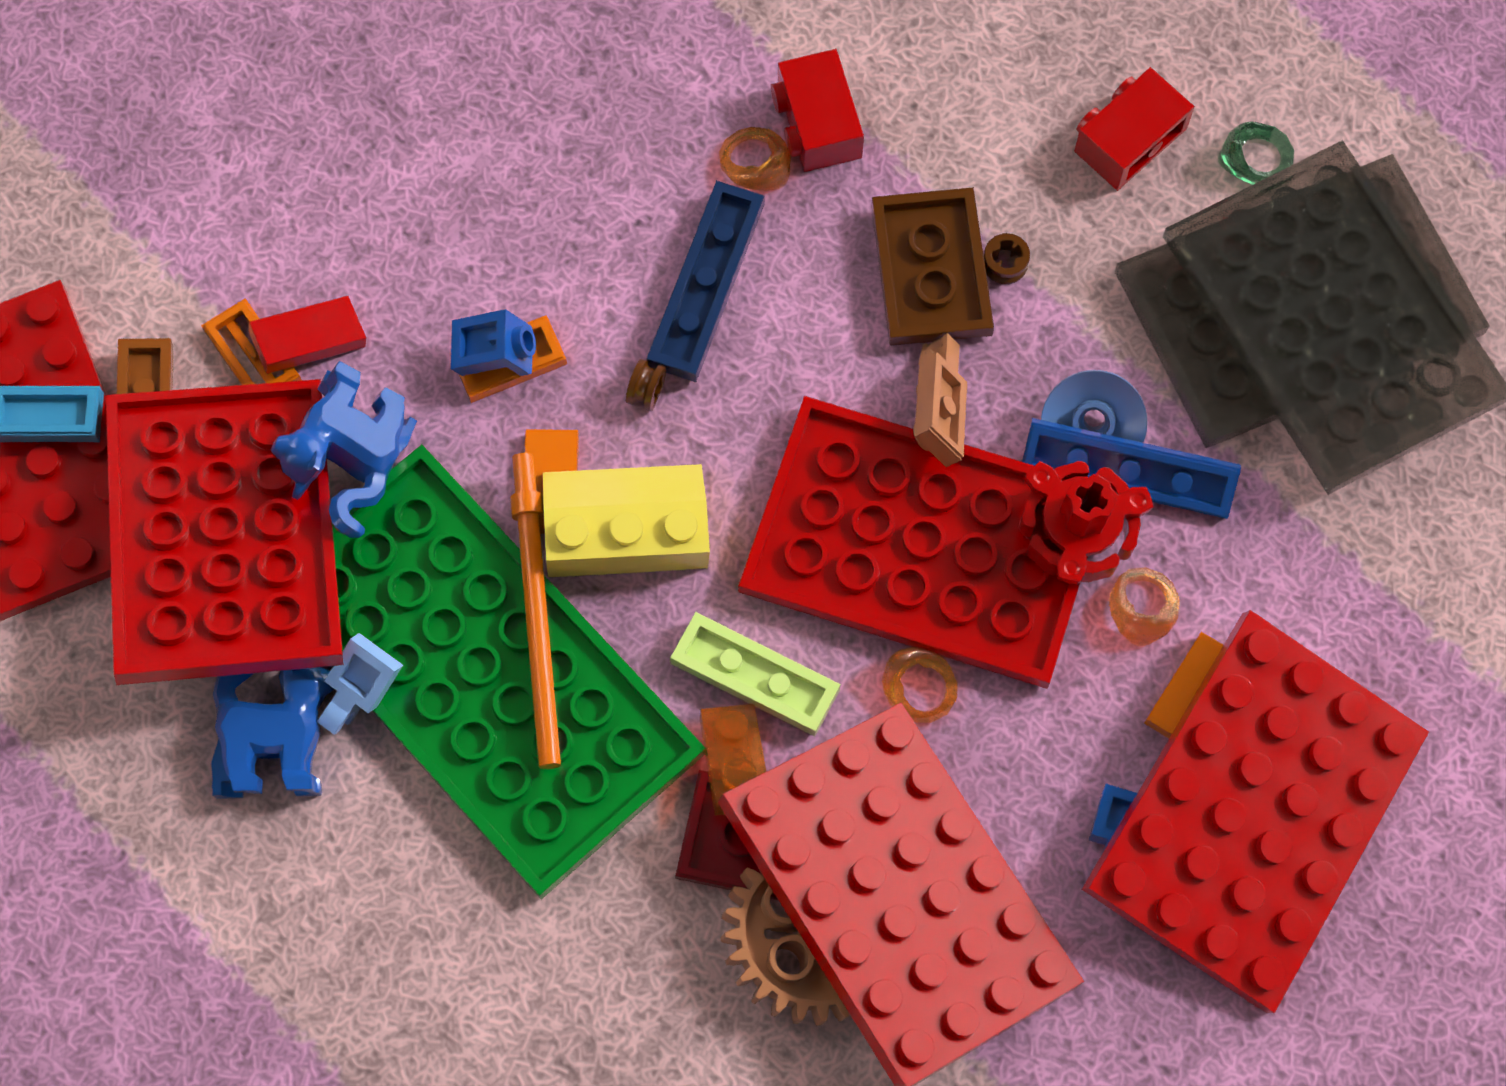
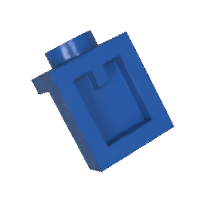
(492, 343)

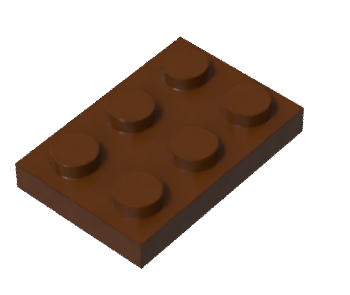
(932, 266)

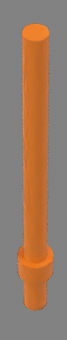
(527, 510)

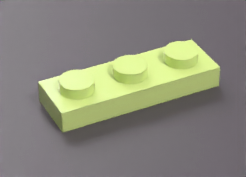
(755, 674)

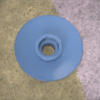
(1100, 391)

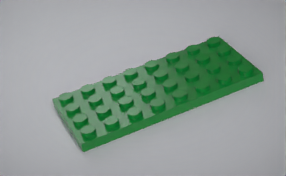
(448, 603)

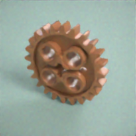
(802, 991)

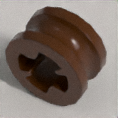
(1006, 242)
(645, 384)

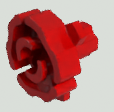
(1081, 519)

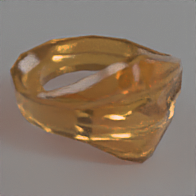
(767, 177)
(1138, 627)
(894, 690)

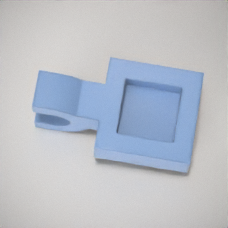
(358, 682)

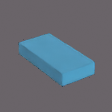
(50, 413)

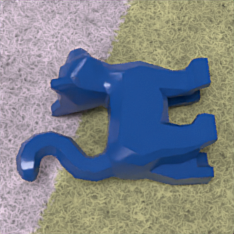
(351, 440)
(268, 732)

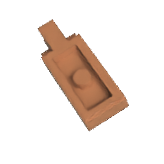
(941, 401)

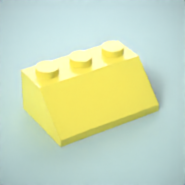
(625, 520)

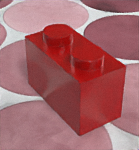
(819, 111)
(1133, 127)

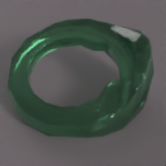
(1232, 157)

